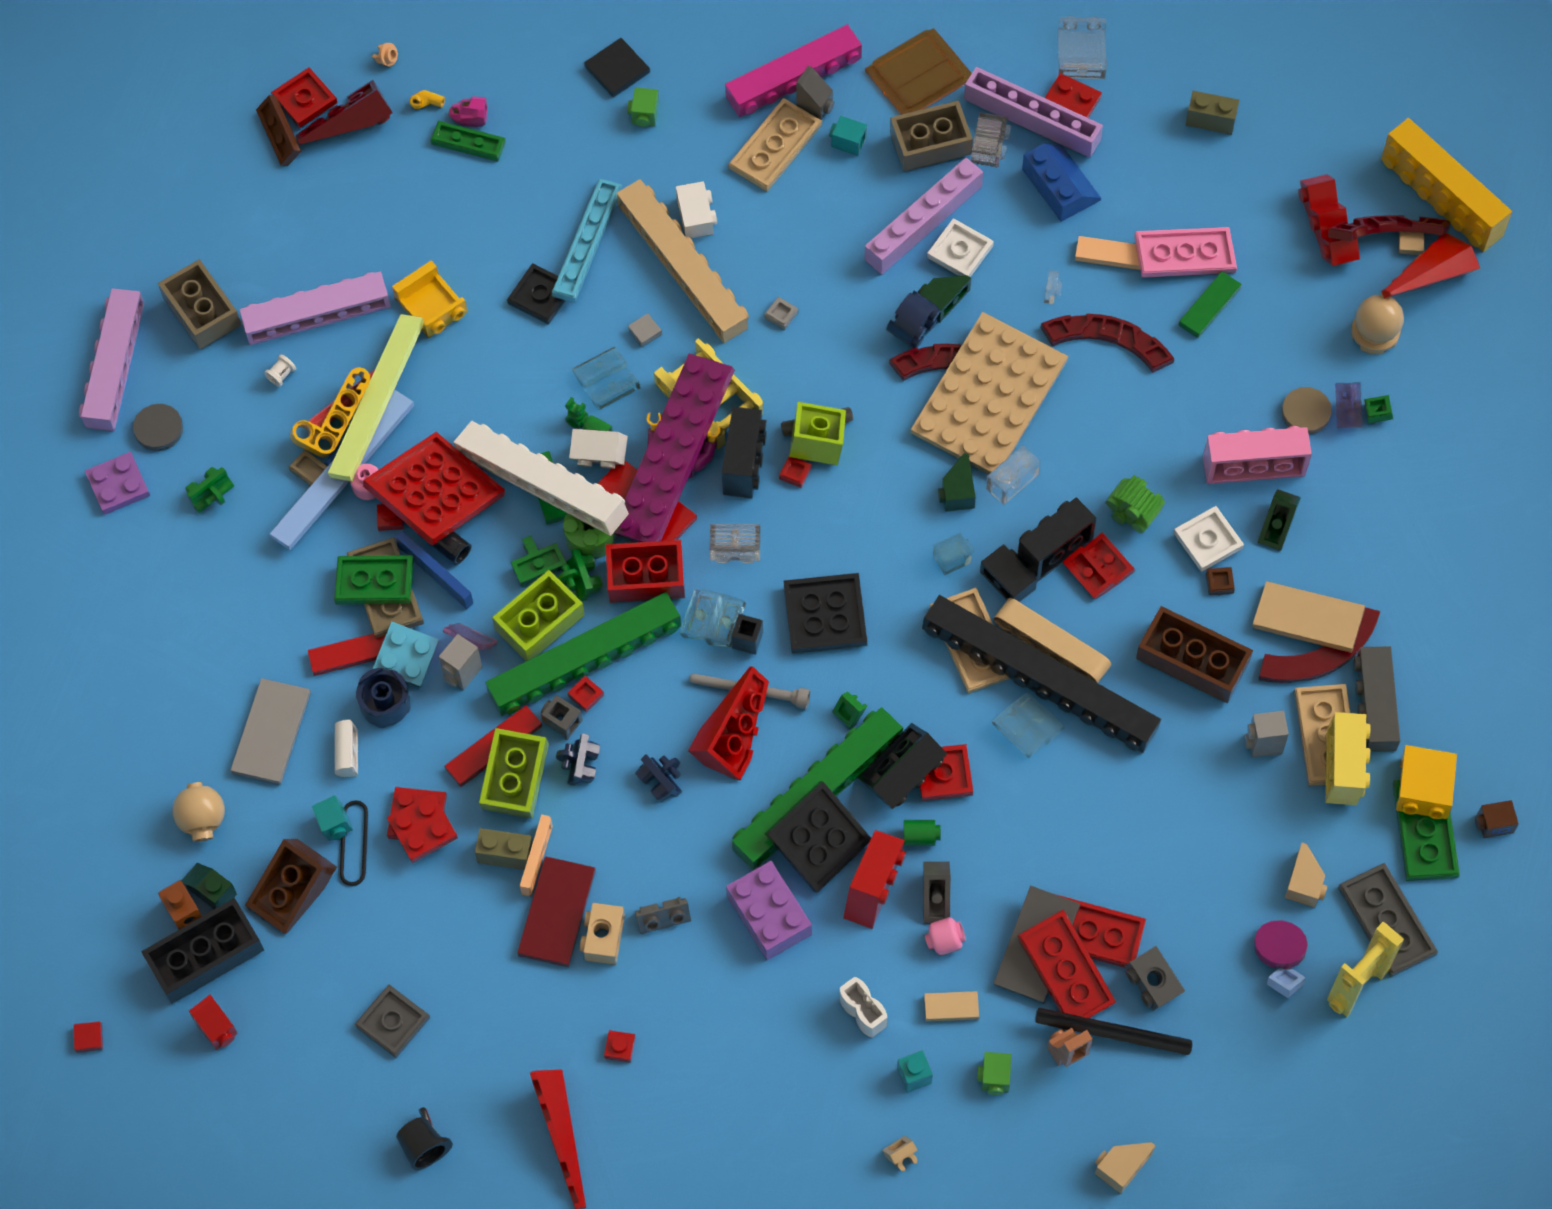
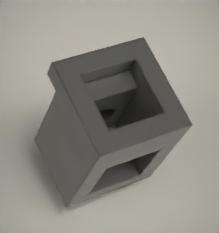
(557, 708)

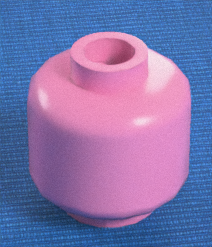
(362, 473)
(945, 936)

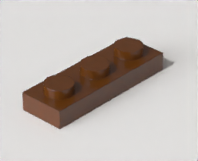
(278, 130)

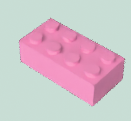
(1256, 455)

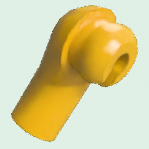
(426, 98)

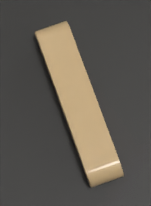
(1051, 640)

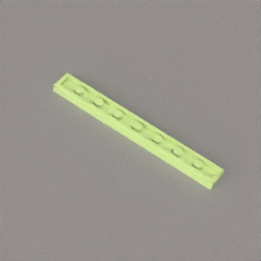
(376, 398)

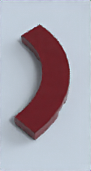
(1387, 223)
(1112, 330)
(924, 359)
(1318, 662)

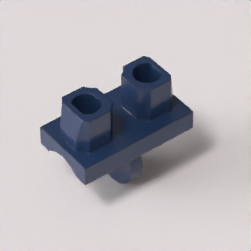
(582, 750)
(666, 785)

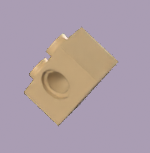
(607, 948)

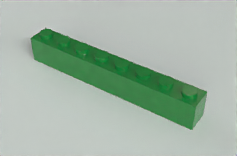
(583, 654)
(836, 770)

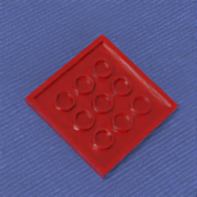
(434, 488)

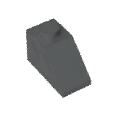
(814, 94)
(936, 891)

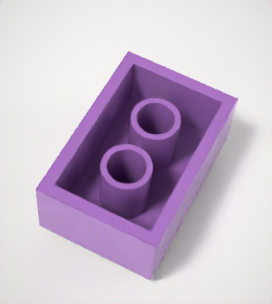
(769, 910)

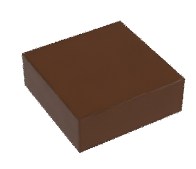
(1220, 581)

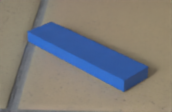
(434, 569)

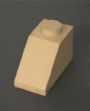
(1306, 879)
(1122, 1164)

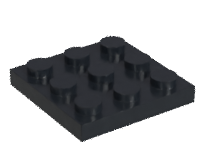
(825, 613)
(818, 836)

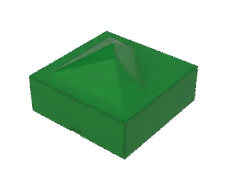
(1378, 409)

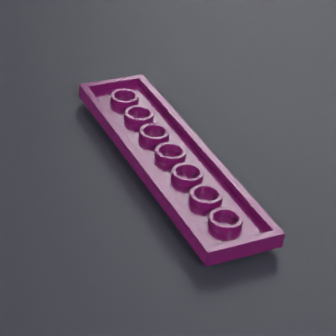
(674, 448)

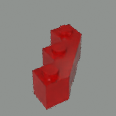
(1324, 211)

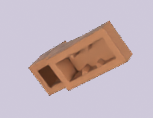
(1069, 1046)

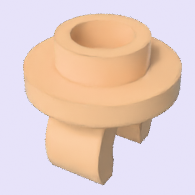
(387, 54)

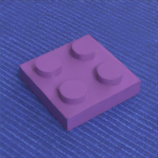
(117, 483)

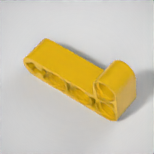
(338, 411)

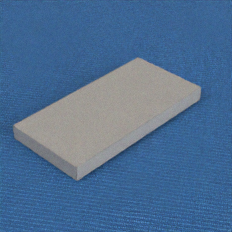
(270, 731)

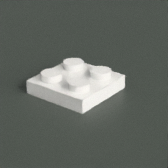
(960, 249)
(1208, 538)

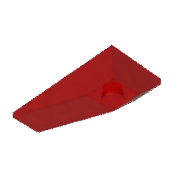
(728, 733)

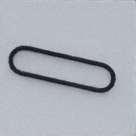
(364, 846)

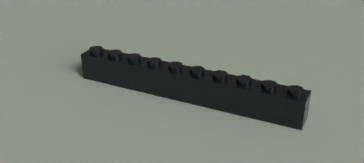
(1041, 674)

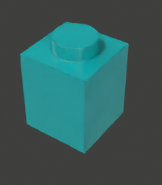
(848, 135)
(332, 818)
(914, 1071)

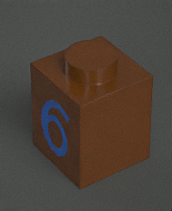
(1496, 819)

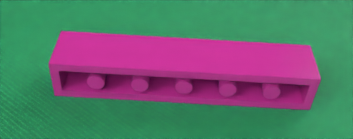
(780, 76)

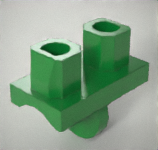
(209, 490)
(576, 575)

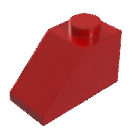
(213, 1022)

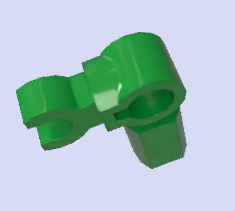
(578, 418)

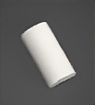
(346, 749)

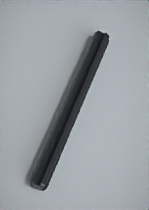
(1114, 1031)

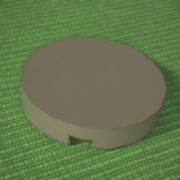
(1307, 409)

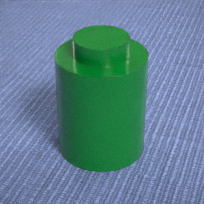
(921, 832)

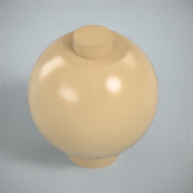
(198, 811)

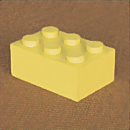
(1347, 758)

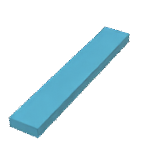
(586, 240)

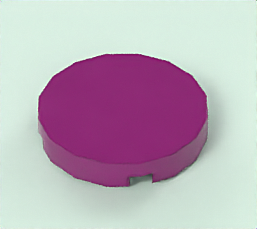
(1280, 944)

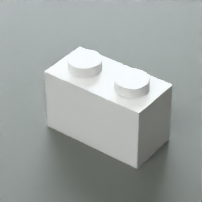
(695, 209)
(598, 447)

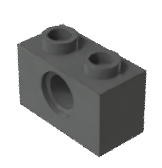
(1168, 984)

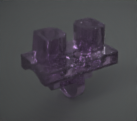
(1348, 405)

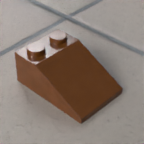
(290, 884)

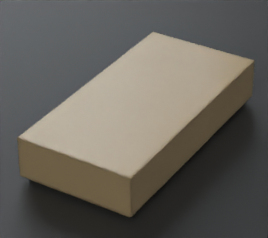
(951, 1006)

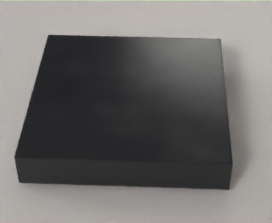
(617, 67)
(535, 296)

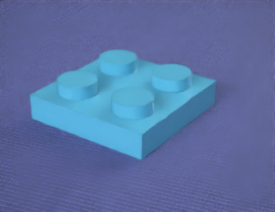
(407, 653)

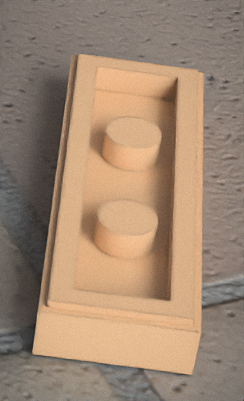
(1107, 253)
(536, 855)

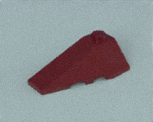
(362, 110)

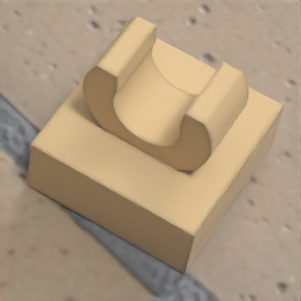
(899, 1151)

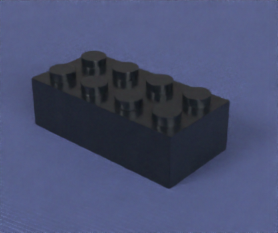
(203, 950)

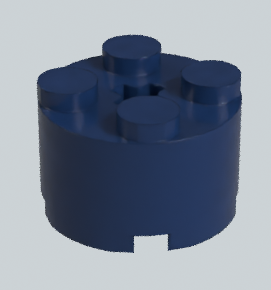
(913, 319)
(385, 710)

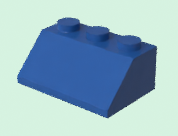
(1059, 180)

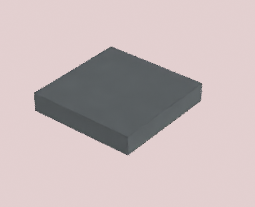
(392, 1021)

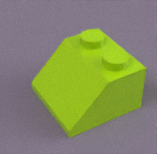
(817, 433)

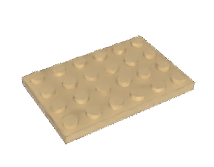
(989, 394)

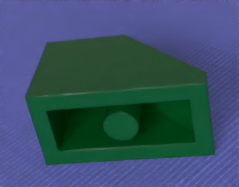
(946, 292)
(958, 486)
(1279, 519)
(209, 885)

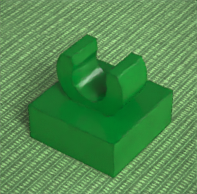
(849, 709)

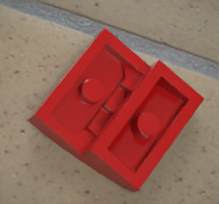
(1099, 566)

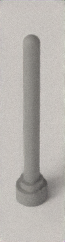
(797, 697)

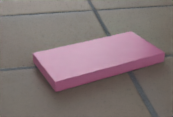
(1185, 252)

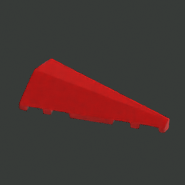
(1442, 261)
(555, 1107)

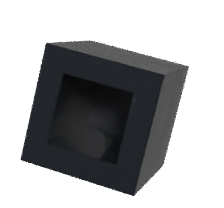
(747, 634)

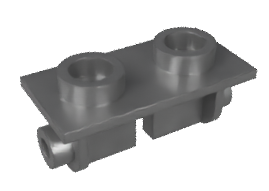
(673, 913)

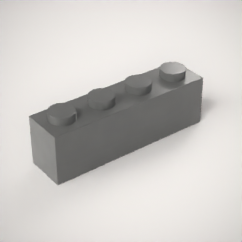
(1378, 697)

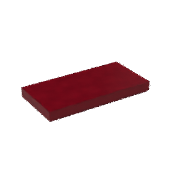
(556, 911)

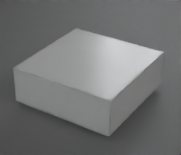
(781, 313)
(645, 330)

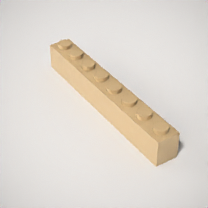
(682, 260)

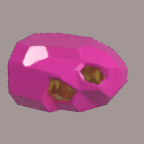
(470, 112)

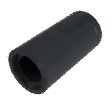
(453, 547)

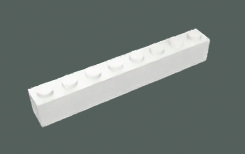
(542, 478)

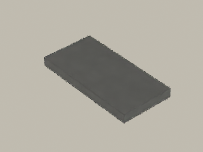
(1378, 899)
(1016, 969)

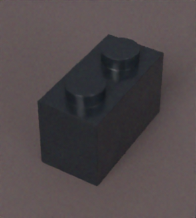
(1008, 574)

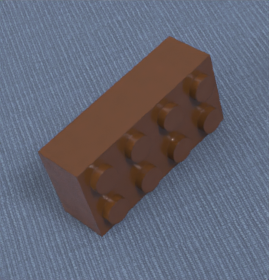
(1194, 654)

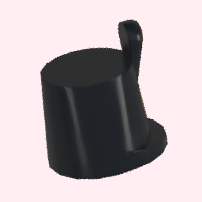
(422, 1142)

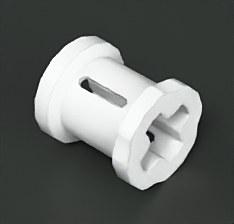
(280, 370)

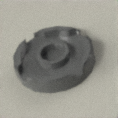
(158, 427)

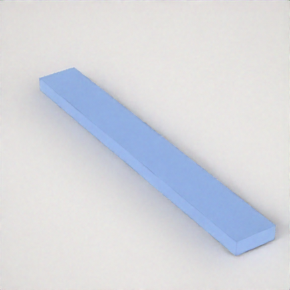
(326, 489)

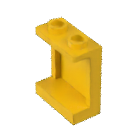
(429, 297)
(1426, 782)

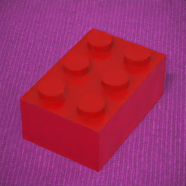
(644, 570)

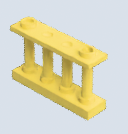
(667, 381)
(1374, 963)

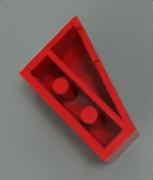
(873, 878)

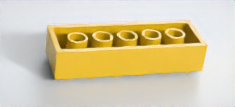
(1446, 185)

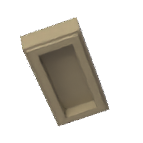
(307, 467)

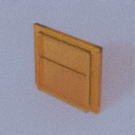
(918, 72)

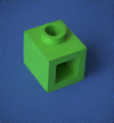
(644, 107)
(995, 1073)

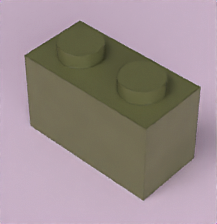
(1212, 112)
(503, 848)

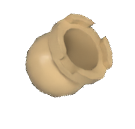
(1377, 324)

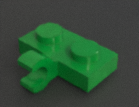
(537, 561)

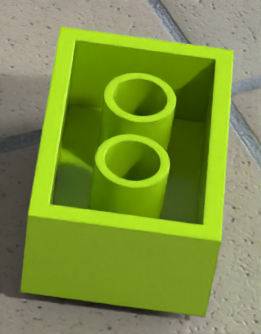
(538, 616)
(514, 773)

